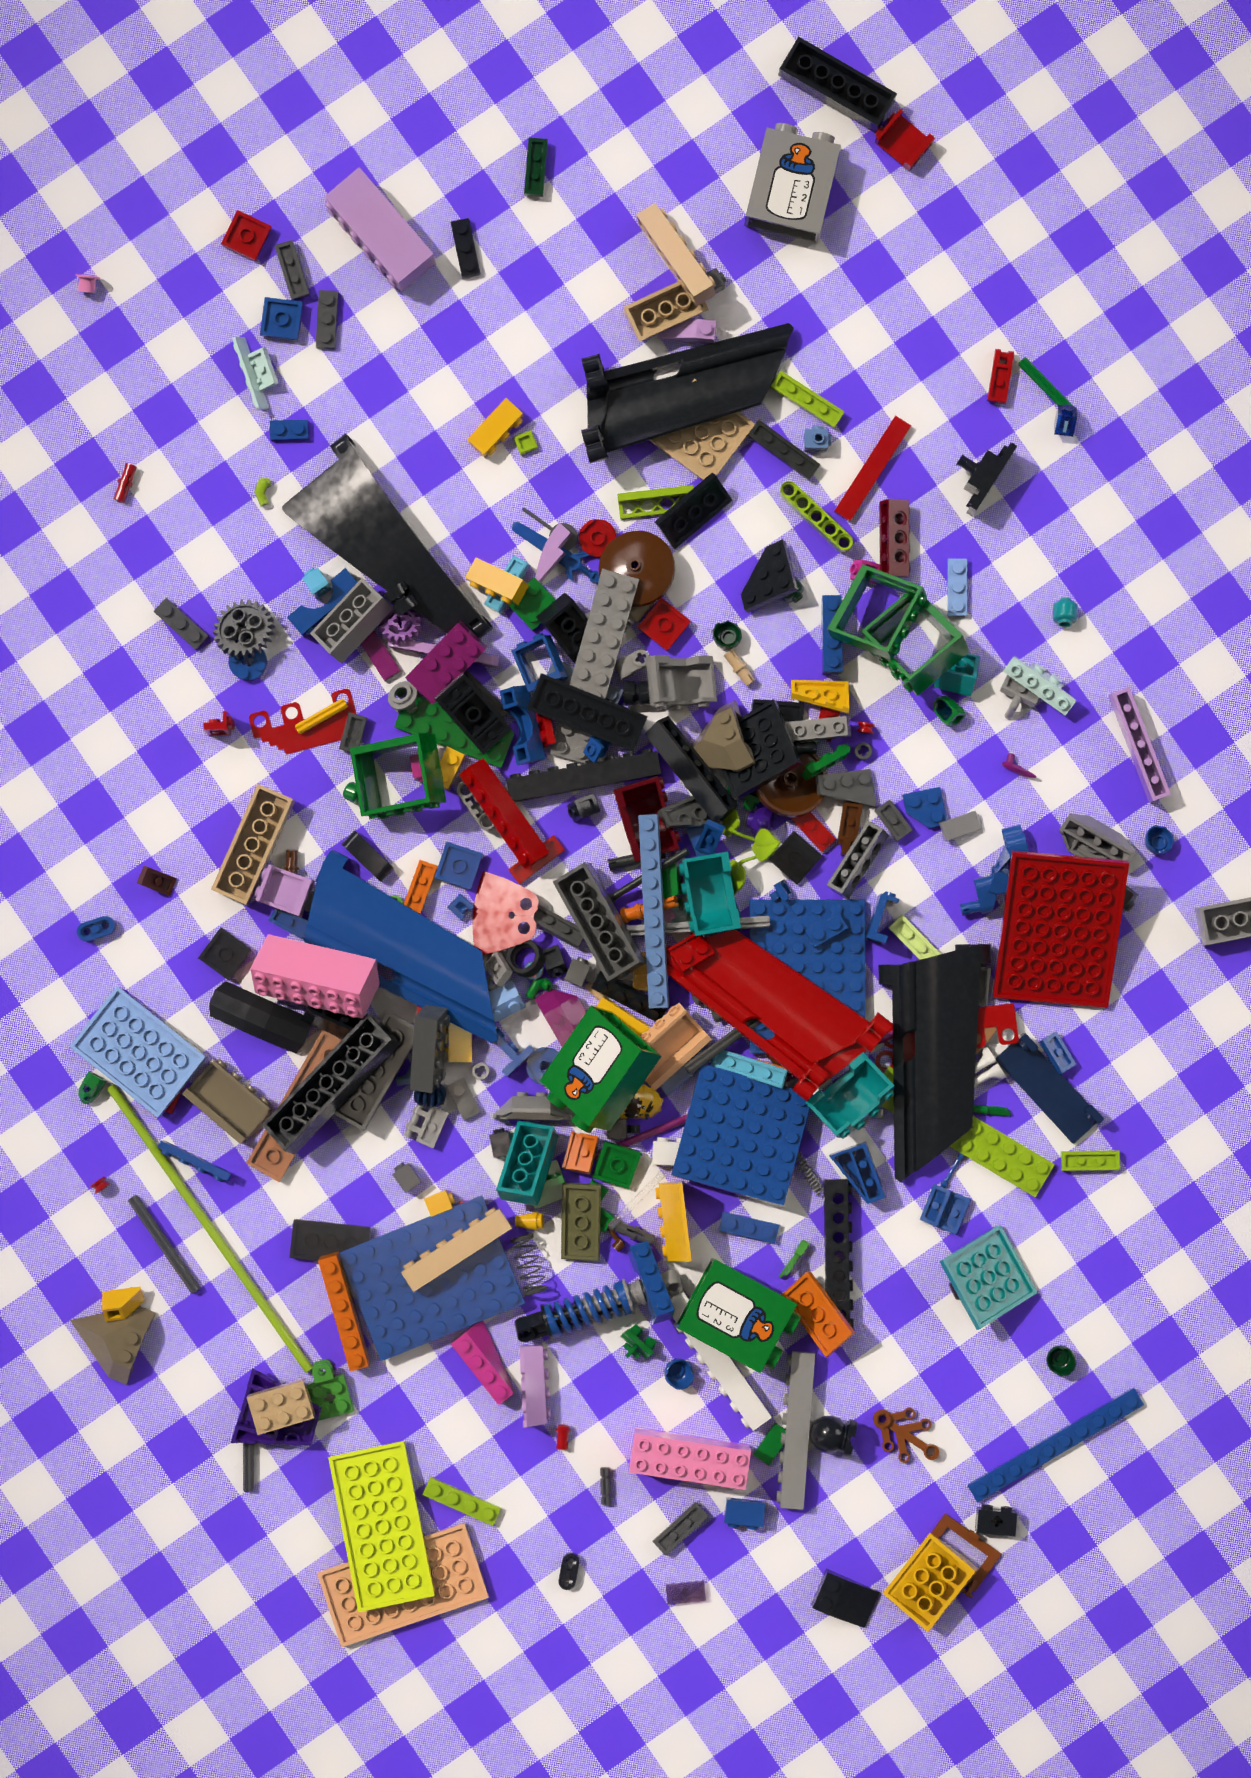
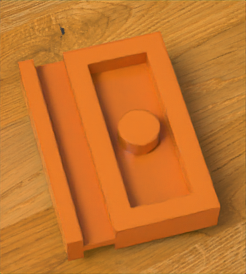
(580, 1152)

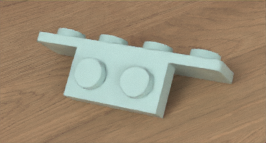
(257, 371)
(1040, 683)

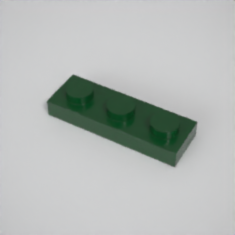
(535, 167)

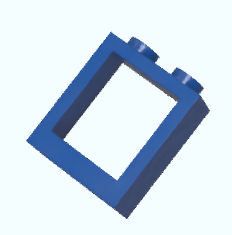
(523, 665)

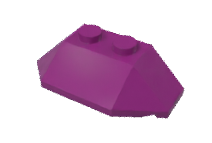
(561, 1012)

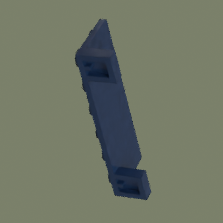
(1048, 1088)

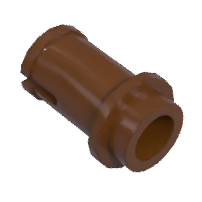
(291, 861)

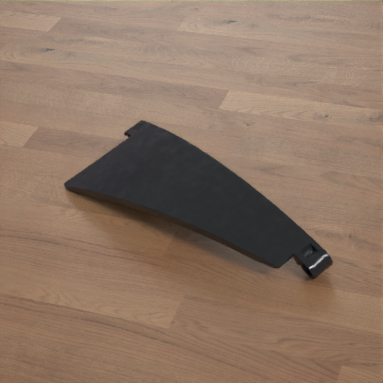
(367, 530)

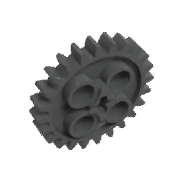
(243, 629)

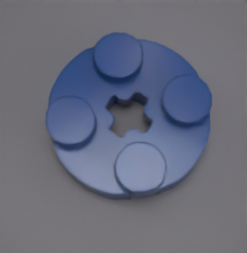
(252, 672)
(534, 1062)

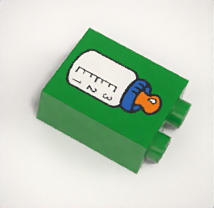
(599, 1070)
(738, 1316)

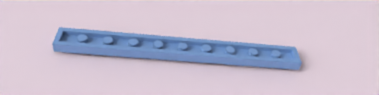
(653, 911)

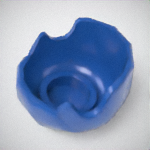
(1158, 840)
(679, 1374)

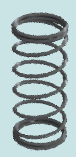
(540, 1288)

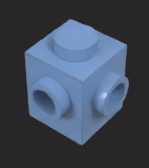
(817, 439)

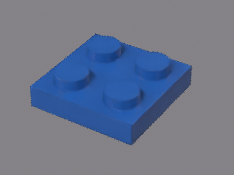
(281, 318)
(458, 865)

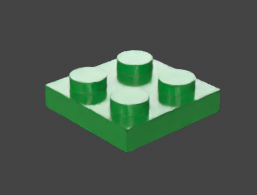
(532, 604)
(616, 1164)

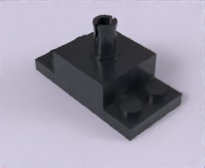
(984, 474)
(472, 713)

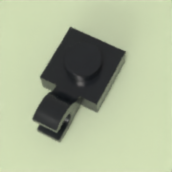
(620, 1130)

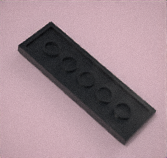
(586, 712)

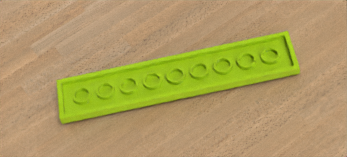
(997, 1153)

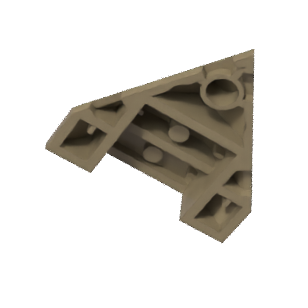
(722, 741)
(115, 1342)

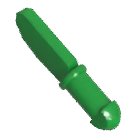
(992, 1110)

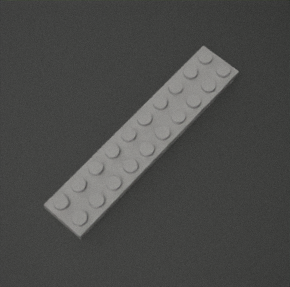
(598, 652)

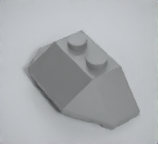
(1093, 839)
(530, 1108)

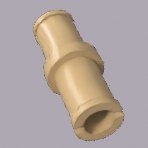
(739, 667)

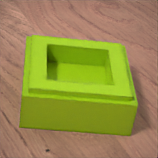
(525, 442)

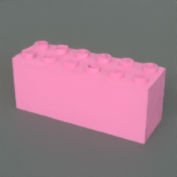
(315, 976)
(690, 1458)

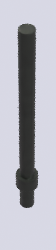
(636, 882)

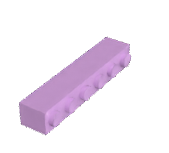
(1139, 744)

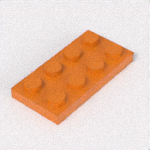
(819, 1314)

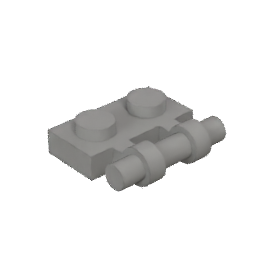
(432, 1125)

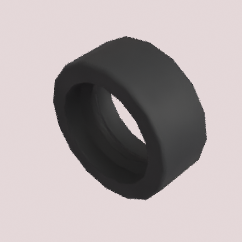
(535, 966)

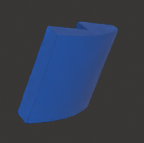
(945, 1209)

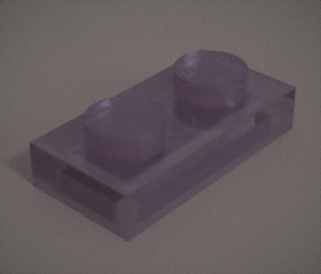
(685, 1592)

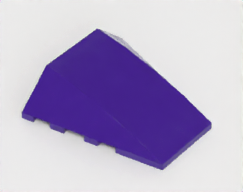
(245, 1430)

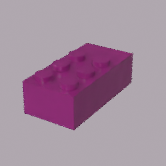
(446, 661)

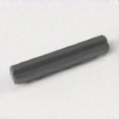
(248, 1467)

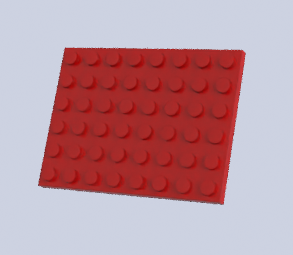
(1060, 929)

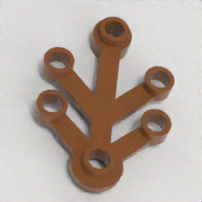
(903, 1432)

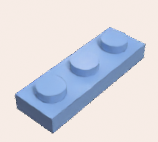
(956, 587)

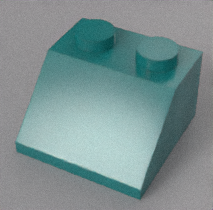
(961, 676)

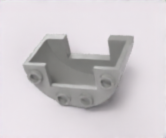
(680, 681)

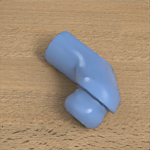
(405, 1079)

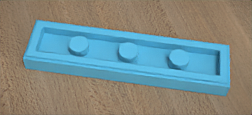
(751, 1068)

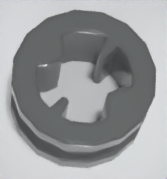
(858, 747)

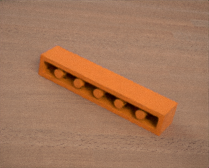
(344, 1311)

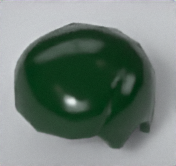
(727, 635)
(1061, 1360)

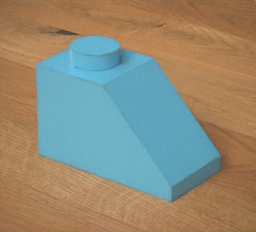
(316, 582)

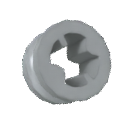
(483, 1076)

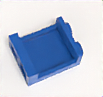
(875, 920)

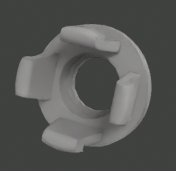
(408, 702)

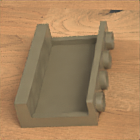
(228, 1100)

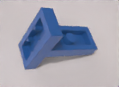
(511, 1050)

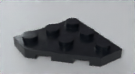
(770, 579)

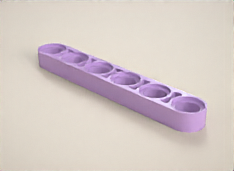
(425, 648)

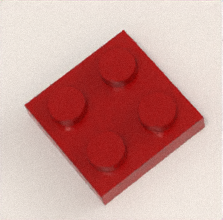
(246, 235)
(664, 624)

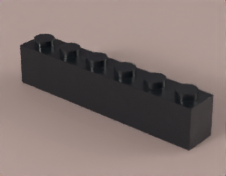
(691, 769)

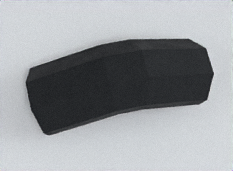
(259, 1017)

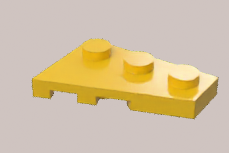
(822, 693)

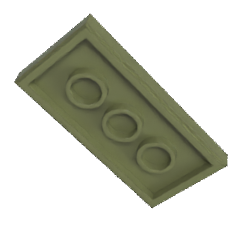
(581, 1221)

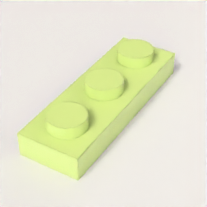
(912, 938)

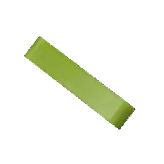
(811, 508)

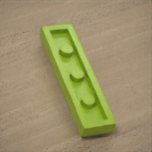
(807, 399)
(461, 1501)

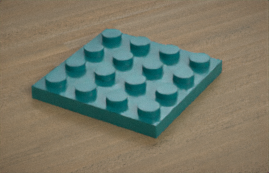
(988, 1277)

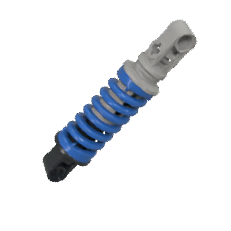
(620, 1298)

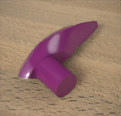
(1016, 768)

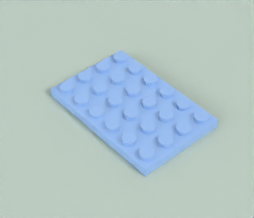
(138, 1051)

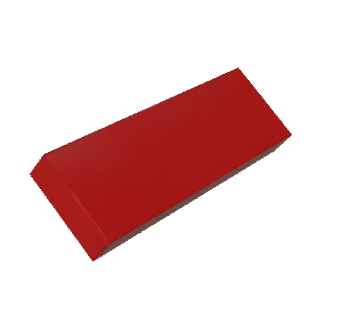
(521, 874)

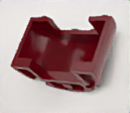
(644, 799)

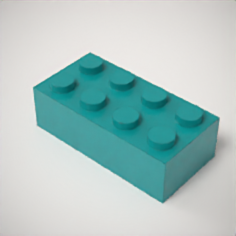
(527, 1163)

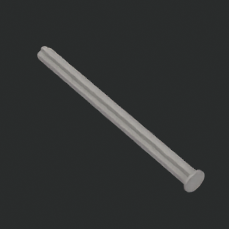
(683, 927)

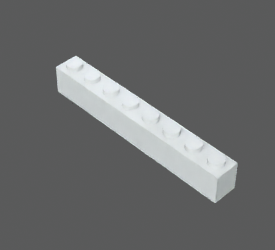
(726, 1373)

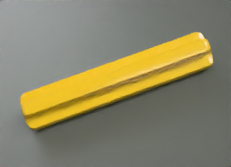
(321, 716)

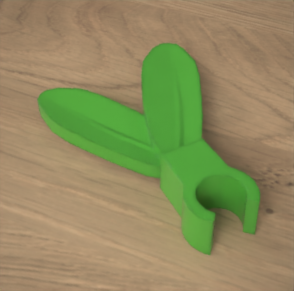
(797, 1253)

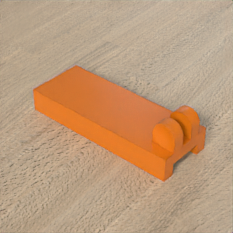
(420, 886)

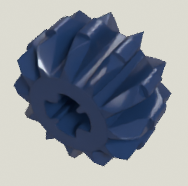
(431, 1099)

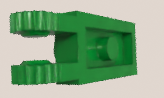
(827, 761)

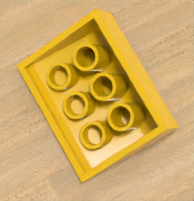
(674, 1221)
(930, 1581)

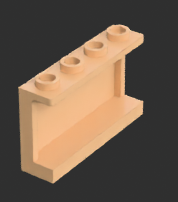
(677, 1040)

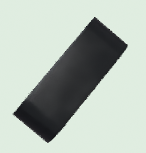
(367, 856)

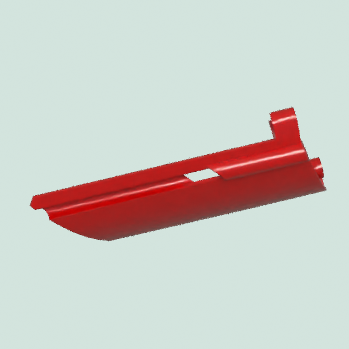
(811, 1027)

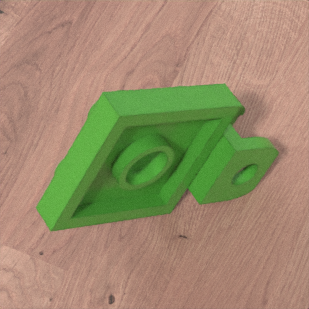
(325, 1383)

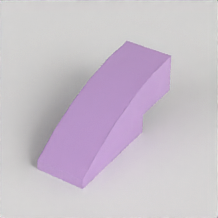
(552, 551)

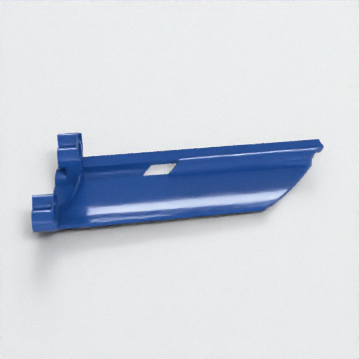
(425, 958)

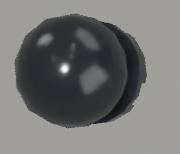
(832, 1435)

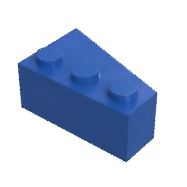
(860, 1170)

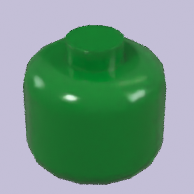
(350, 792)

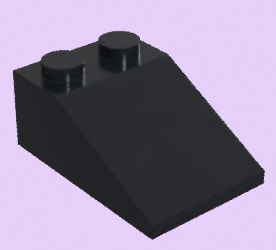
(565, 624)
(844, 1598)

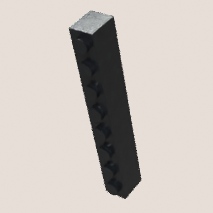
(585, 776)

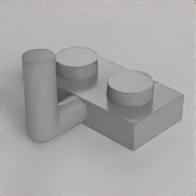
(1019, 694)
(498, 969)

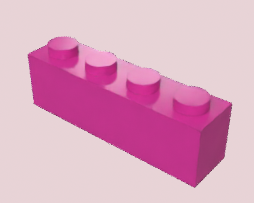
(484, 1361)

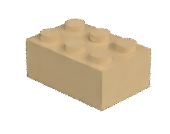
(281, 1406)

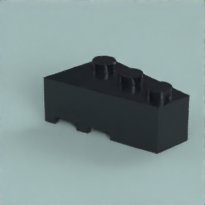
(333, 1023)

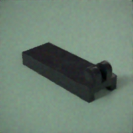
(790, 710)

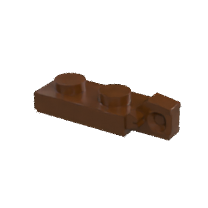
(849, 825)

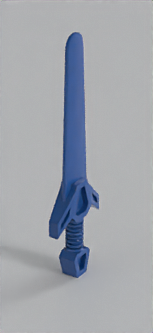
(569, 561)

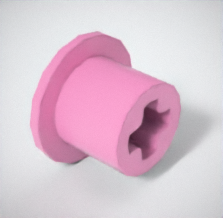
(87, 283)

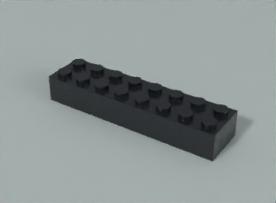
(331, 1084)

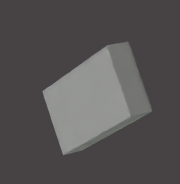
(960, 825)

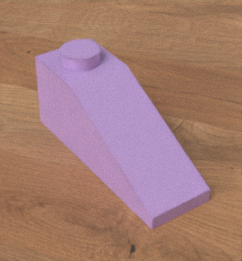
(691, 331)

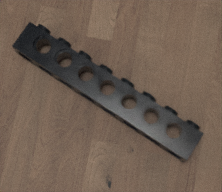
(831, 1187)

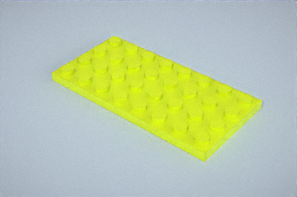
(381, 1526)

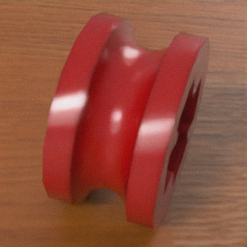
(865, 728)
(100, 1185)

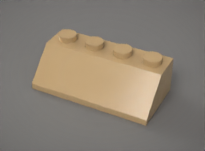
(661, 311)

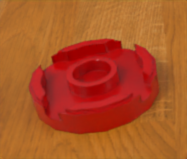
(595, 536)

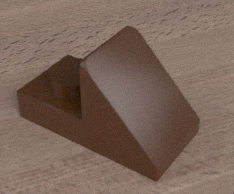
(156, 880)

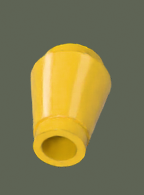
(530, 1221)

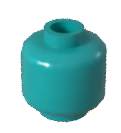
(1065, 612)

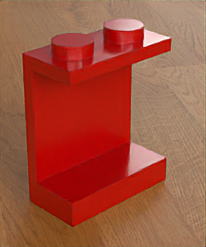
(903, 140)

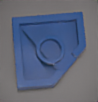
(925, 806)

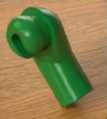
(538, 985)

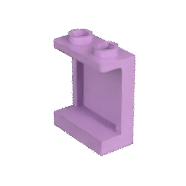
(284, 890)

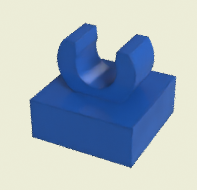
(782, 891)
(460, 906)

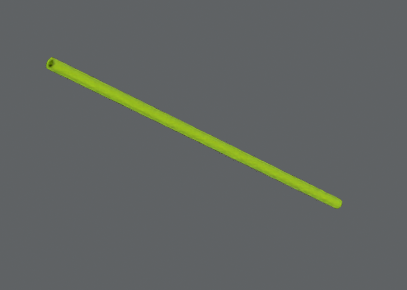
(210, 1228)

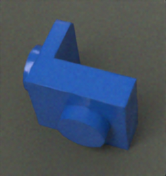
(596, 749)

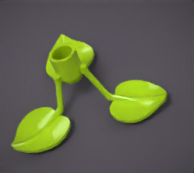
(763, 848)

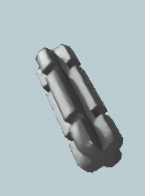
(605, 1486)

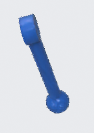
(944, 1183)

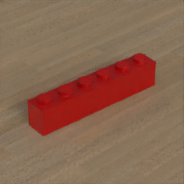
(504, 813)

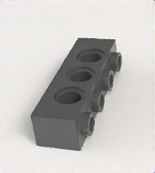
(857, 860)

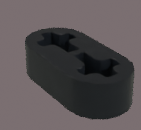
(564, 1570)

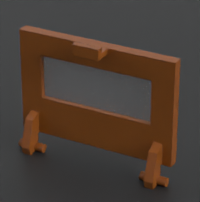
(970, 1546)

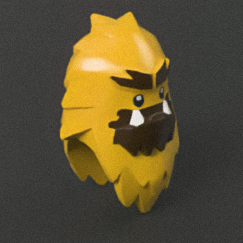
(644, 1104)

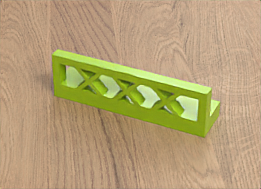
(650, 495)

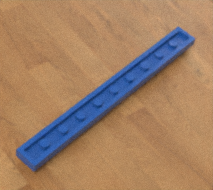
(1055, 1444)

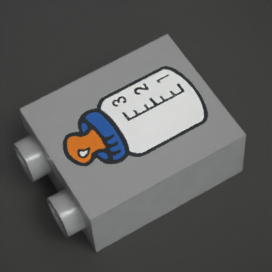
(792, 183)

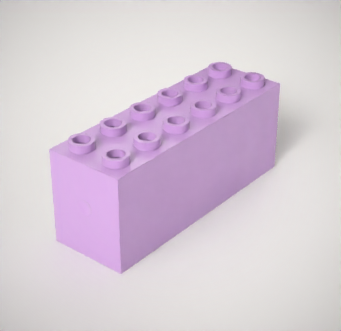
(379, 230)

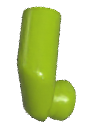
(261, 486)

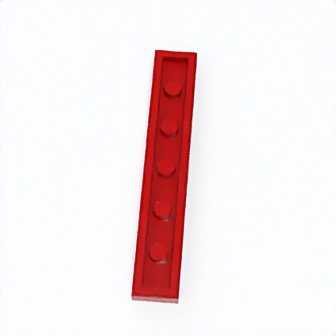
(872, 468)

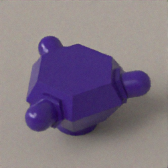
(759, 820)

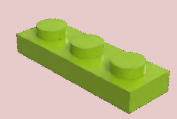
(1090, 1160)

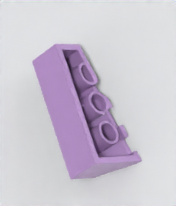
(533, 1385)

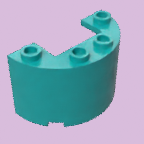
(709, 894)
(852, 1097)

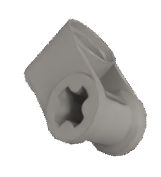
(627, 665)

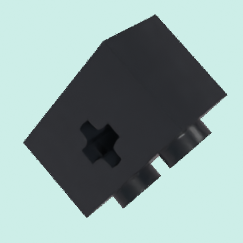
(985, 1525)

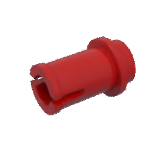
(562, 1436)

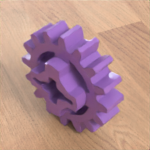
(410, 626)

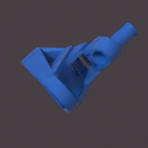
(996, 883)

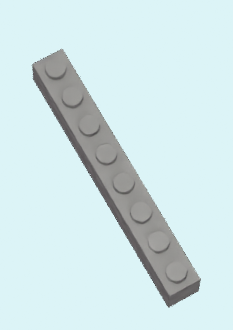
(796, 1429)

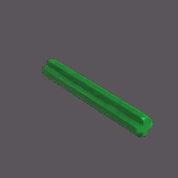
(1043, 382)

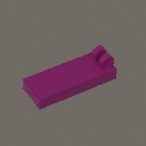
(380, 656)

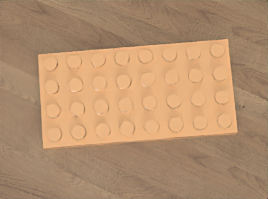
(455, 1582)

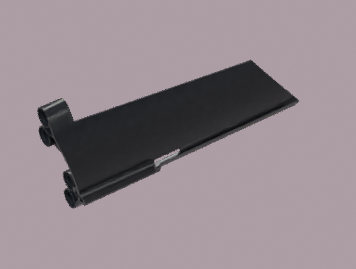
(633, 407)
(936, 1087)

